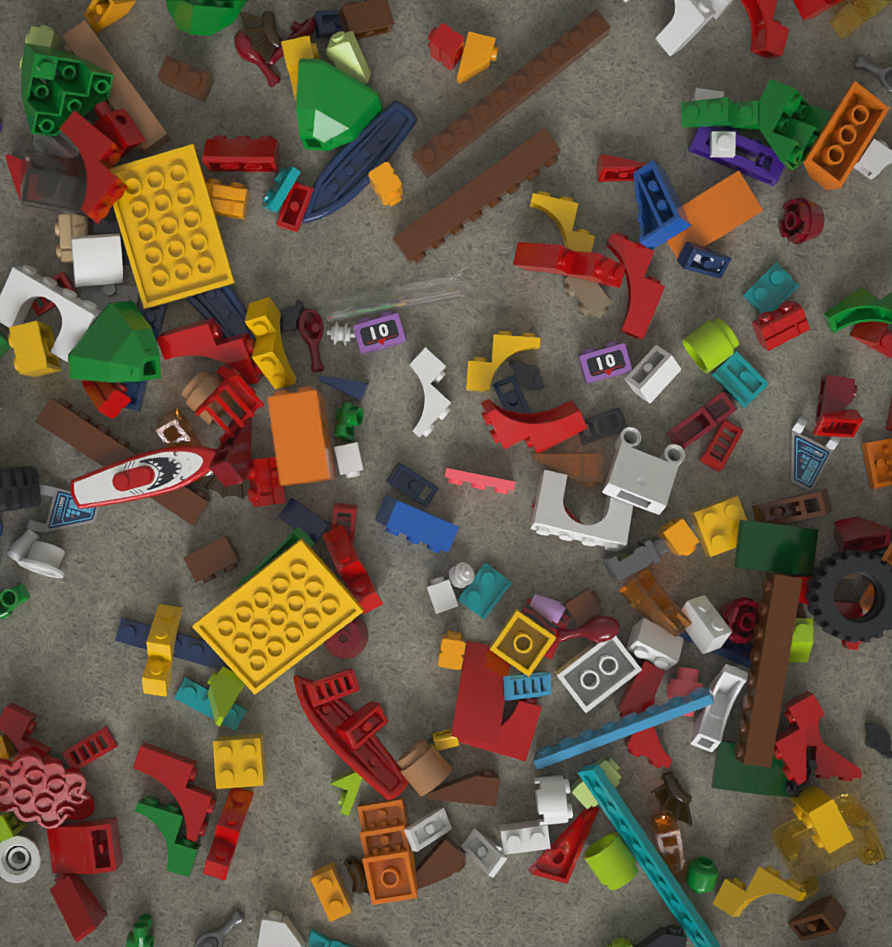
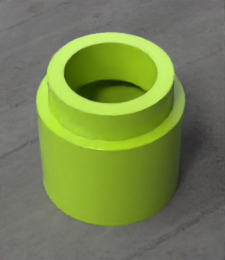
(710, 344)
(611, 861)

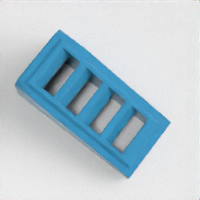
(538, 679)

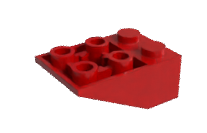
(85, 847)

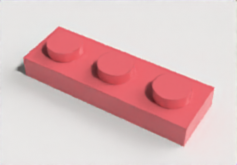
(479, 481)

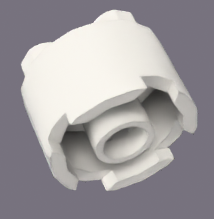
(552, 799)

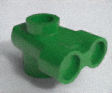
(347, 418)
(11, 599)
(141, 933)

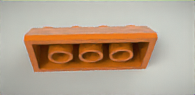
(844, 137)

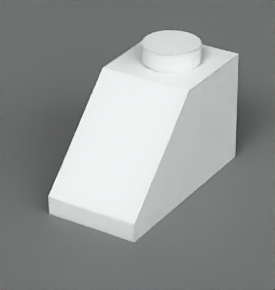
(279, 932)

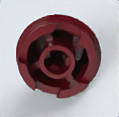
(801, 220)
(741, 617)
(348, 640)

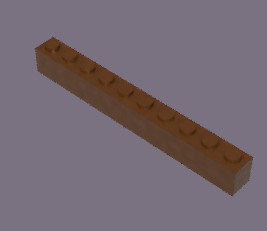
(511, 93)

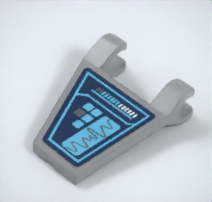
(808, 456)
(62, 512)

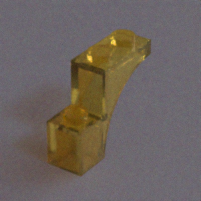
(856, 15)

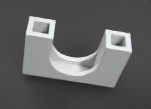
(686, 23)
(26, 286)
(551, 518)

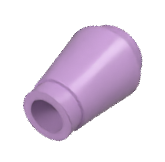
(548, 608)

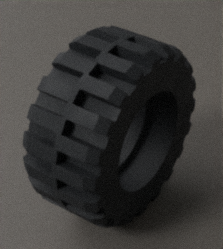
(19, 488)
(822, 596)

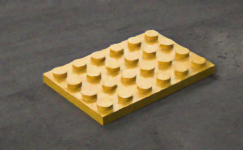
(171, 227)
(278, 616)

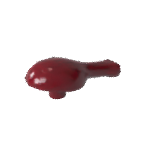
(299, 30)
(244, 50)
(311, 330)
(598, 630)

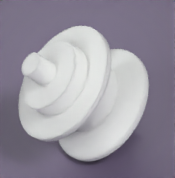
(340, 333)
(461, 575)

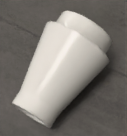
(22, 545)

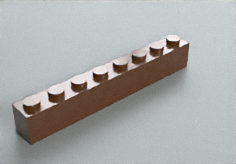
(476, 196)
(105, 449)
(767, 670)

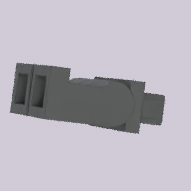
(635, 558)

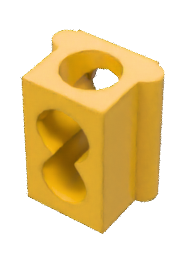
(444, 740)

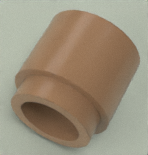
(200, 389)
(423, 767)

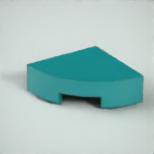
(317, 939)

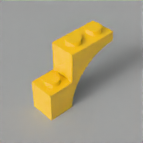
(563, 213)
(503, 346)
(268, 352)
(160, 650)
(735, 896)

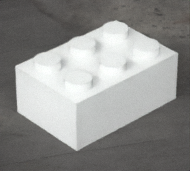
(597, 672)

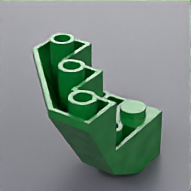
(204, 16)
(58, 85)
(331, 105)
(789, 122)
(116, 347)

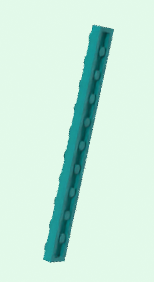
(647, 856)

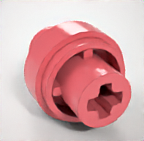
(684, 683)

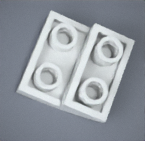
(97, 259)

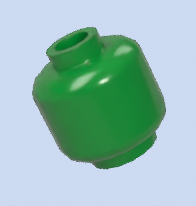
(701, 875)

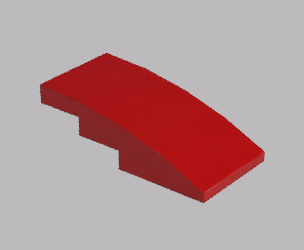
(480, 694)

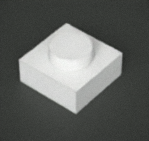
(722, 144)

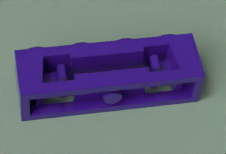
(764, 170)

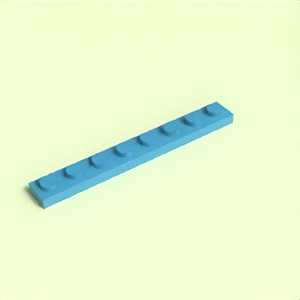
(629, 725)

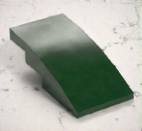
(775, 548)
(745, 778)

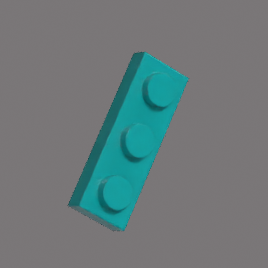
(196, 697)

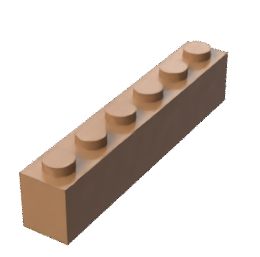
(85, 44)

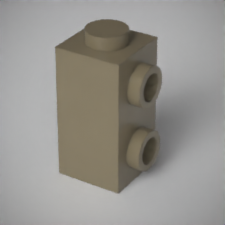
(589, 296)

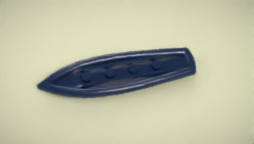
(349, 169)
(226, 309)

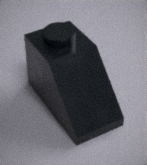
(665, 937)

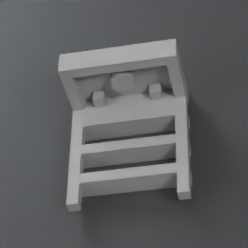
(58, 145)

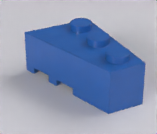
(658, 205)
(416, 524)

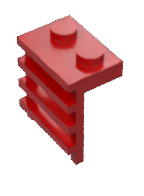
(240, 392)

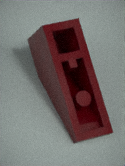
(234, 456)

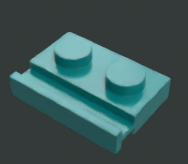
(275, 196)
(771, 289)
(740, 379)
(484, 591)

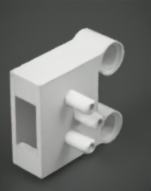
(640, 476)

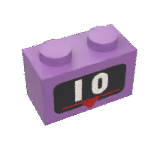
(379, 333)
(604, 362)

